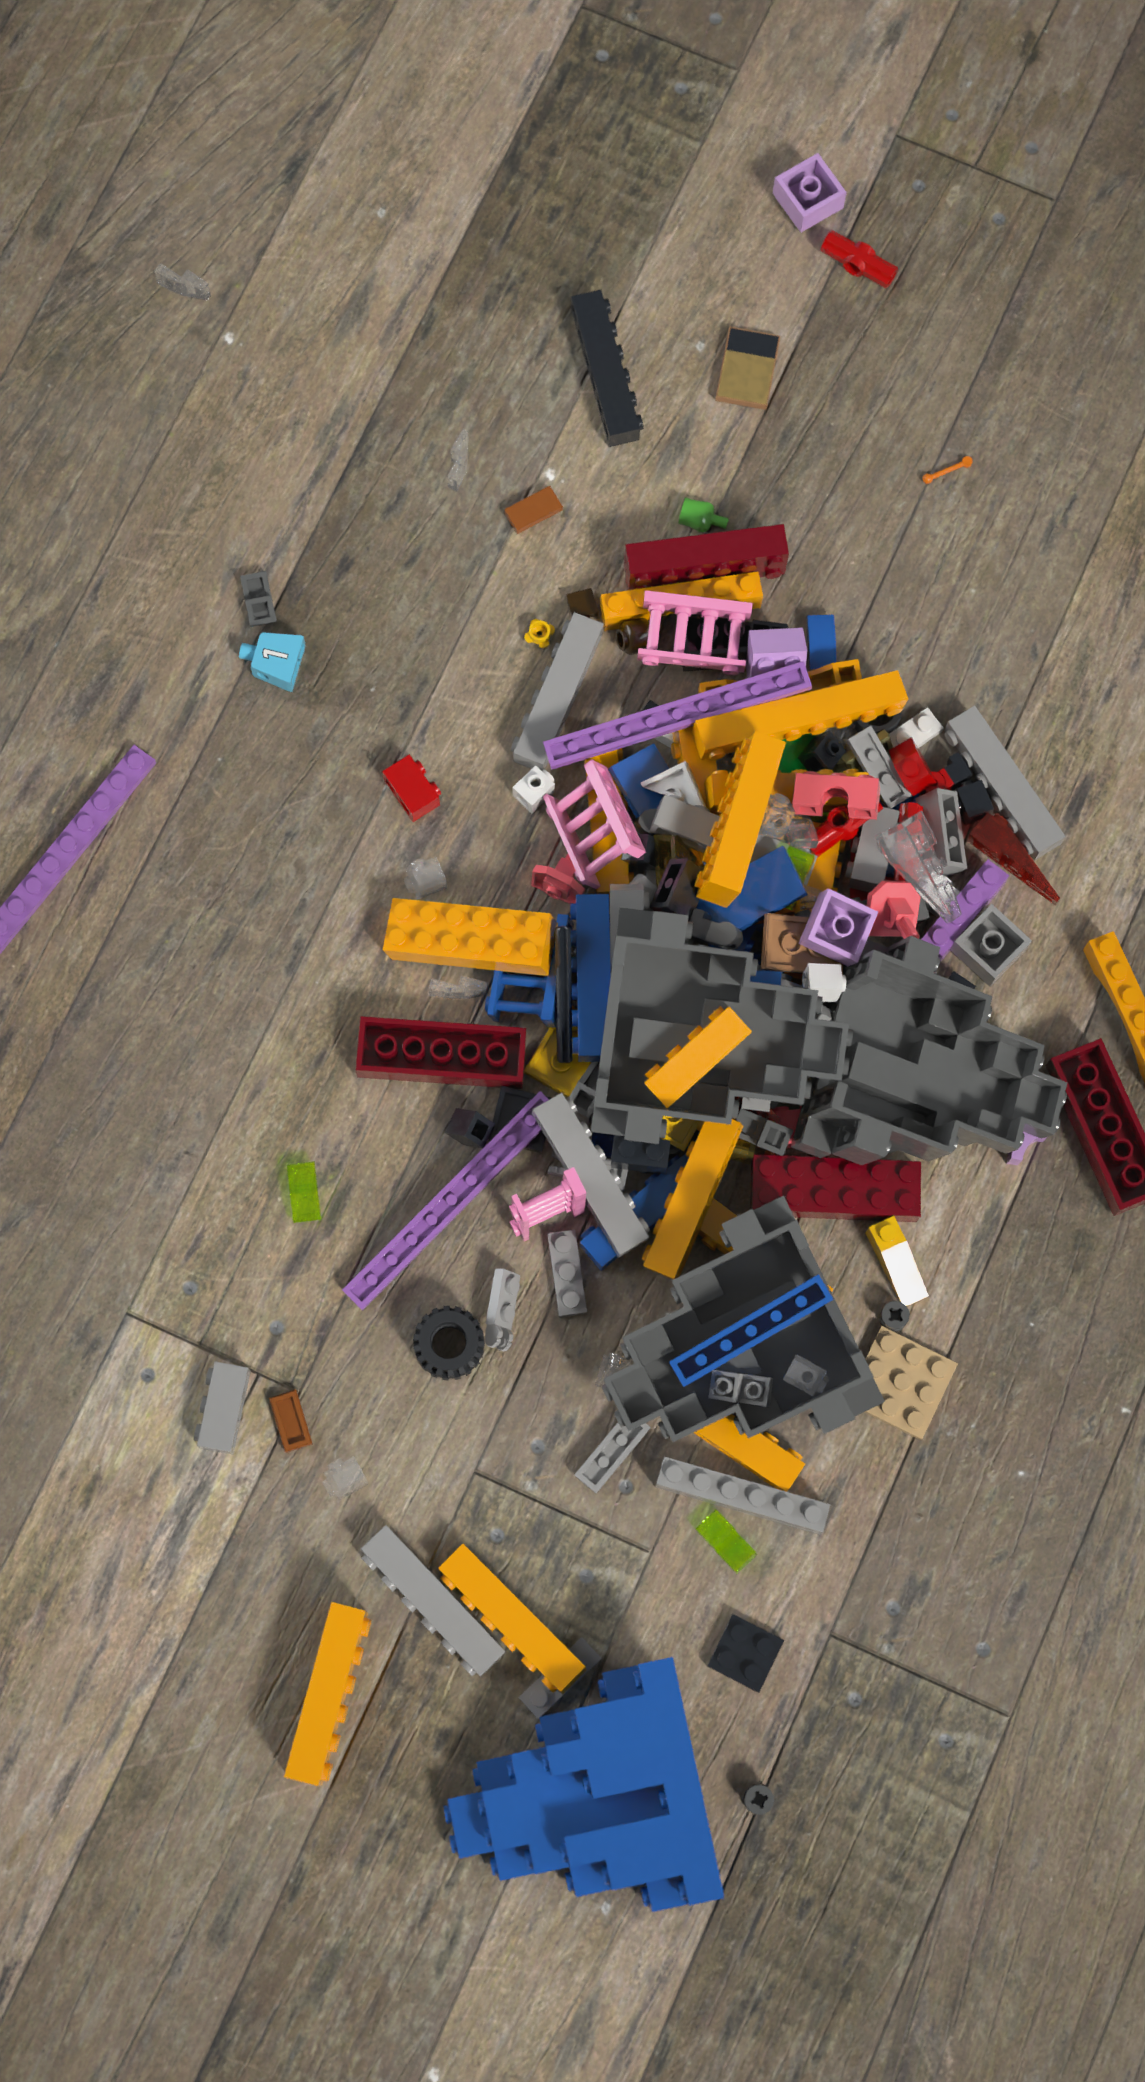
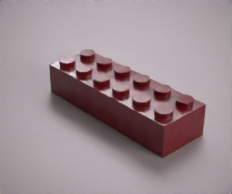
(707, 557)
(441, 1052)
(1104, 1123)
(838, 1187)

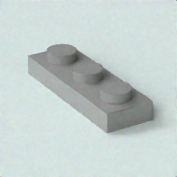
(878, 764)
(567, 1273)
(609, 1455)
(540, 1698)

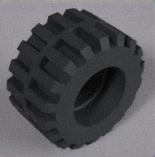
(437, 1321)

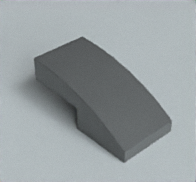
(258, 598)
(764, 1132)

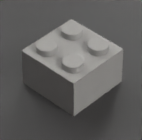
(990, 945)

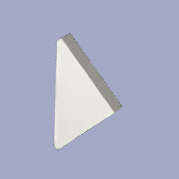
(677, 782)

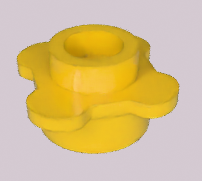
(539, 626)

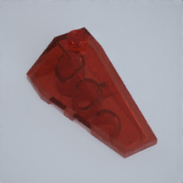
(1003, 847)

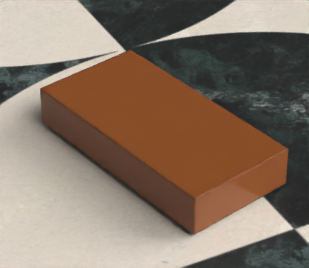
(533, 509)
(290, 1421)

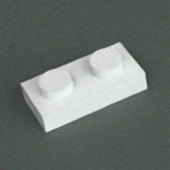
(920, 727)

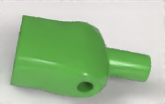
(700, 516)

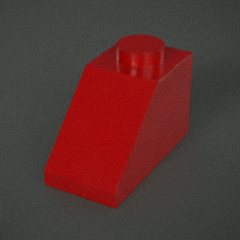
(911, 767)

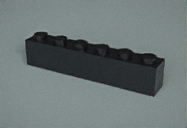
(605, 368)

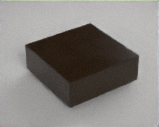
(582, 603)

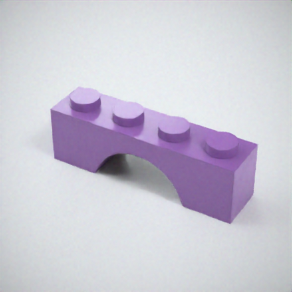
(972, 901)

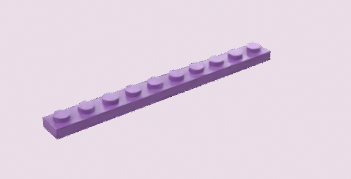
(676, 715)
(72, 842)
(445, 1206)

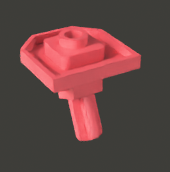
(558, 882)
(896, 907)

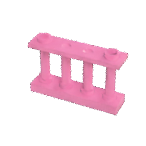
(710, 610)
(617, 822)
(566, 1197)

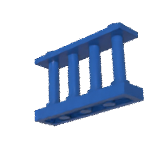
(545, 1009)

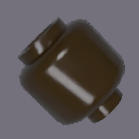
(632, 635)

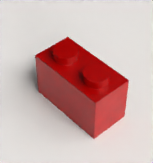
(411, 787)

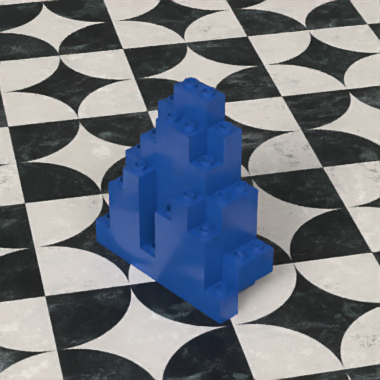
(603, 1796)

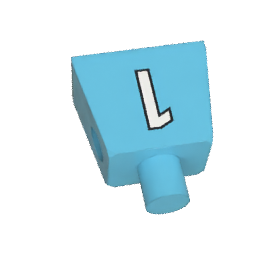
(275, 658)

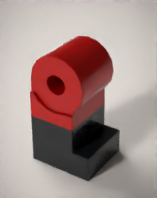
(952, 775)

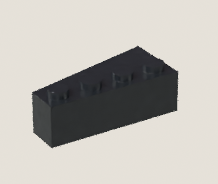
(721, 637)

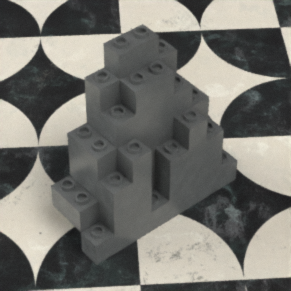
(670, 988)
(924, 1067)
(765, 1263)

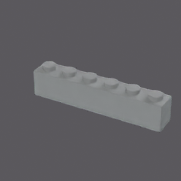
(558, 690)
(1004, 783)
(695, 824)
(603, 1196)
(742, 1495)
(433, 1601)

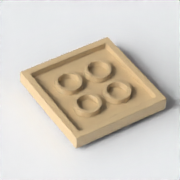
(909, 1381)

